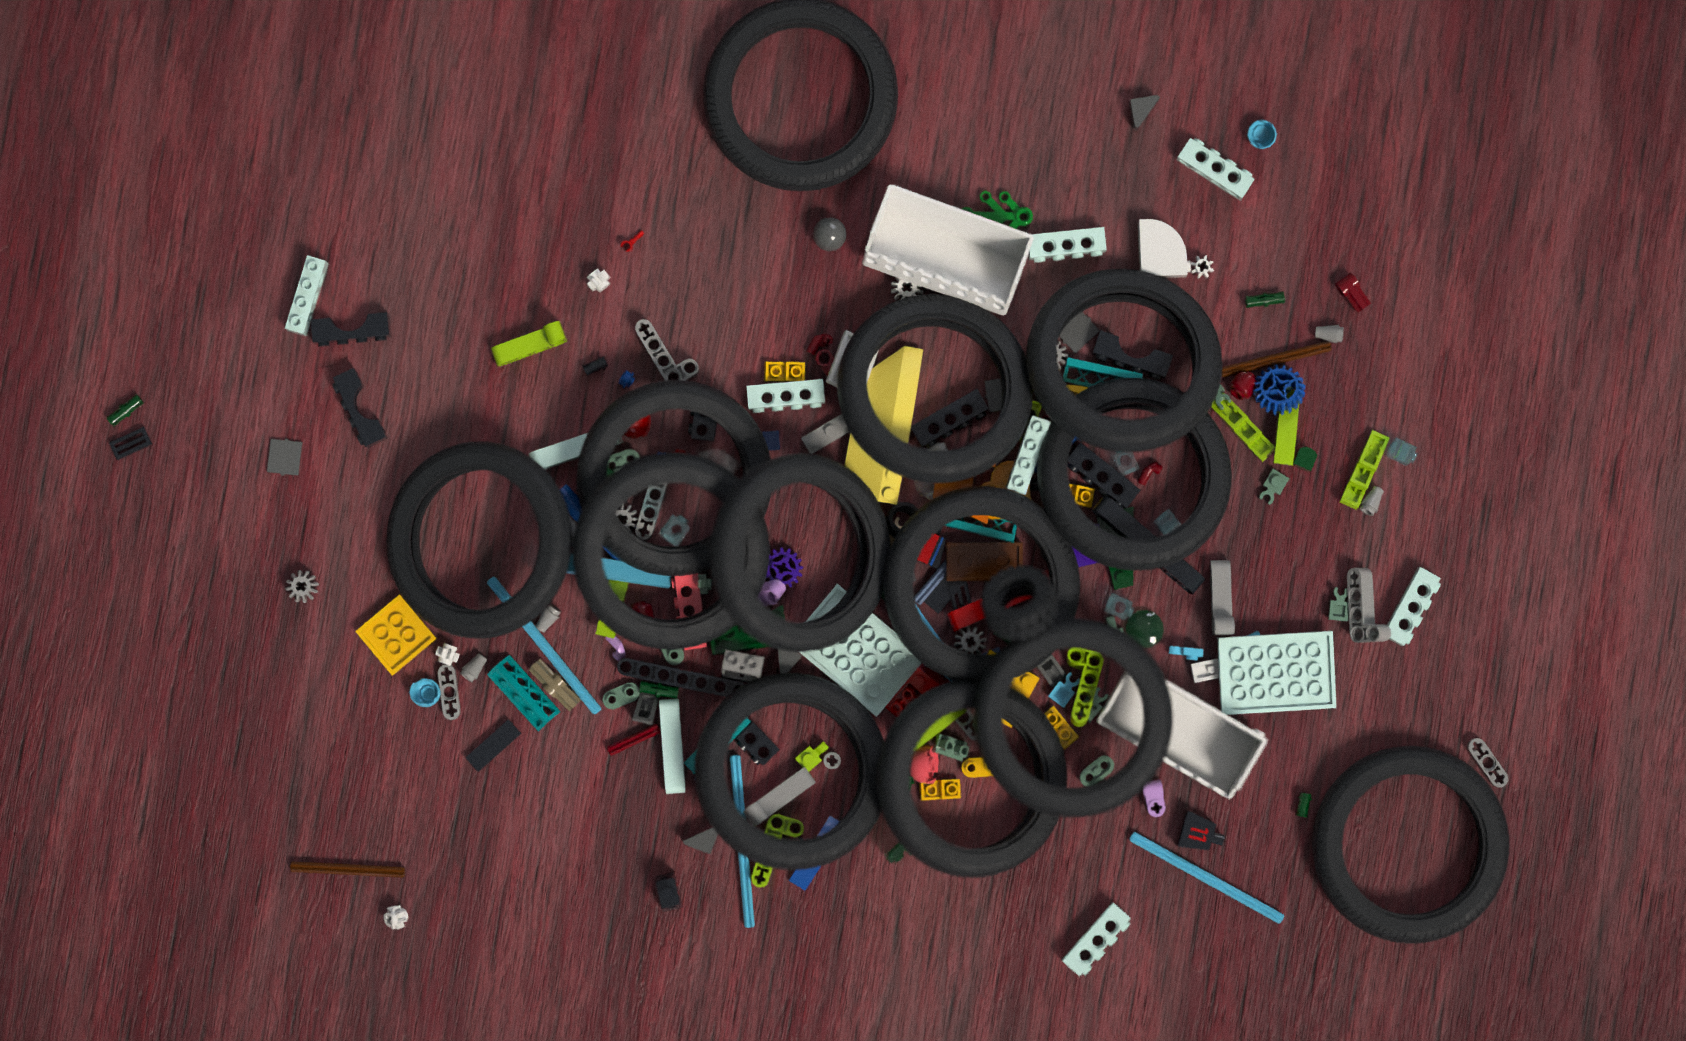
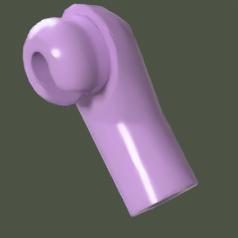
(617, 644)

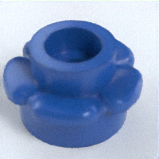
(626, 379)

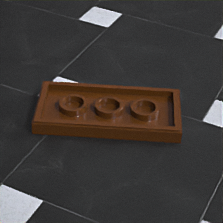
(980, 559)

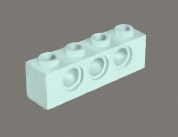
(1220, 179)
(1095, 235)
(306, 295)
(755, 394)
(1027, 454)
(1432, 584)
(1112, 913)

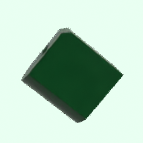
(1305, 458)

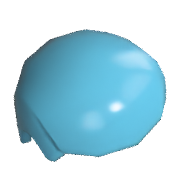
(1262, 134)
(425, 692)

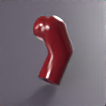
(819, 341)
(1147, 471)

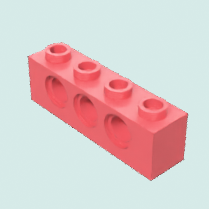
(694, 599)

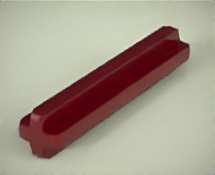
(633, 739)

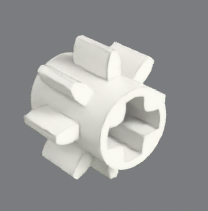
(1197, 269)
(598, 280)
(447, 654)
(395, 917)

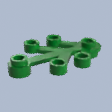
(1000, 215)

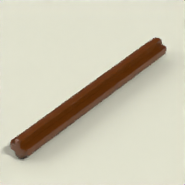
(1276, 358)
(347, 869)

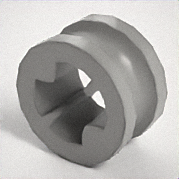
(836, 756)

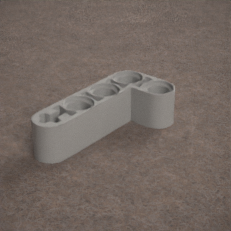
(662, 352)
(649, 503)
(1221, 598)
(1362, 608)
(779, 796)

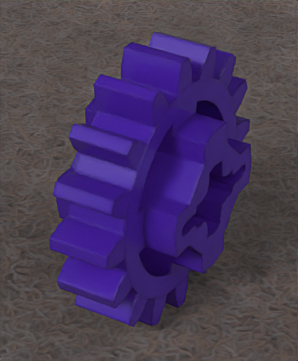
(786, 557)

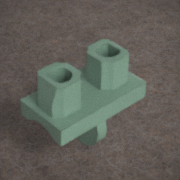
(950, 747)

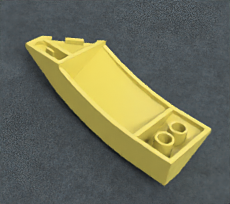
(892, 396)

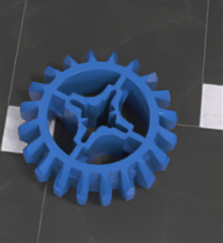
(1288, 382)

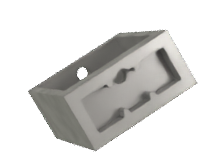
(740, 663)

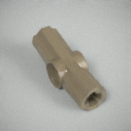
(554, 684)

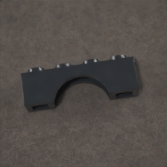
(375, 326)
(1108, 347)
(349, 386)

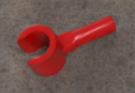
(633, 240)

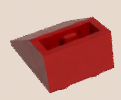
(918, 683)

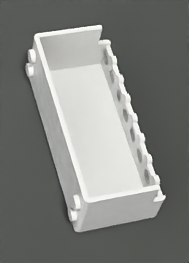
(947, 249)
(1202, 741)

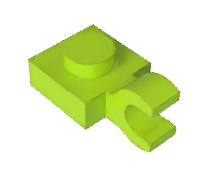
(810, 758)

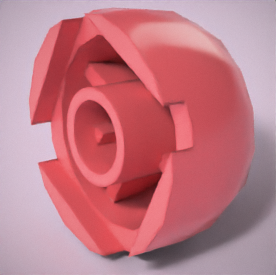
(924, 764)

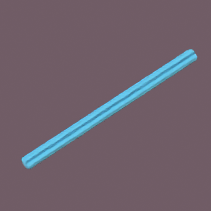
(550, 653)
(744, 865)
(1206, 877)

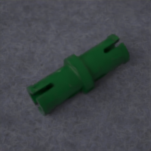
(1265, 299)
(125, 410)
(658, 689)

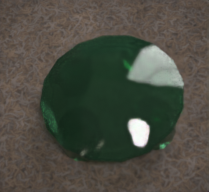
(1145, 628)

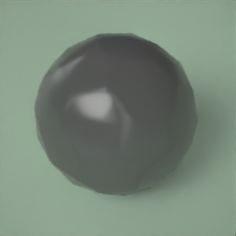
(829, 234)

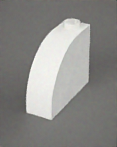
(1161, 250)

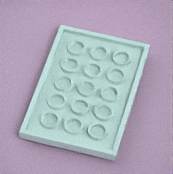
(866, 664)
(1276, 672)

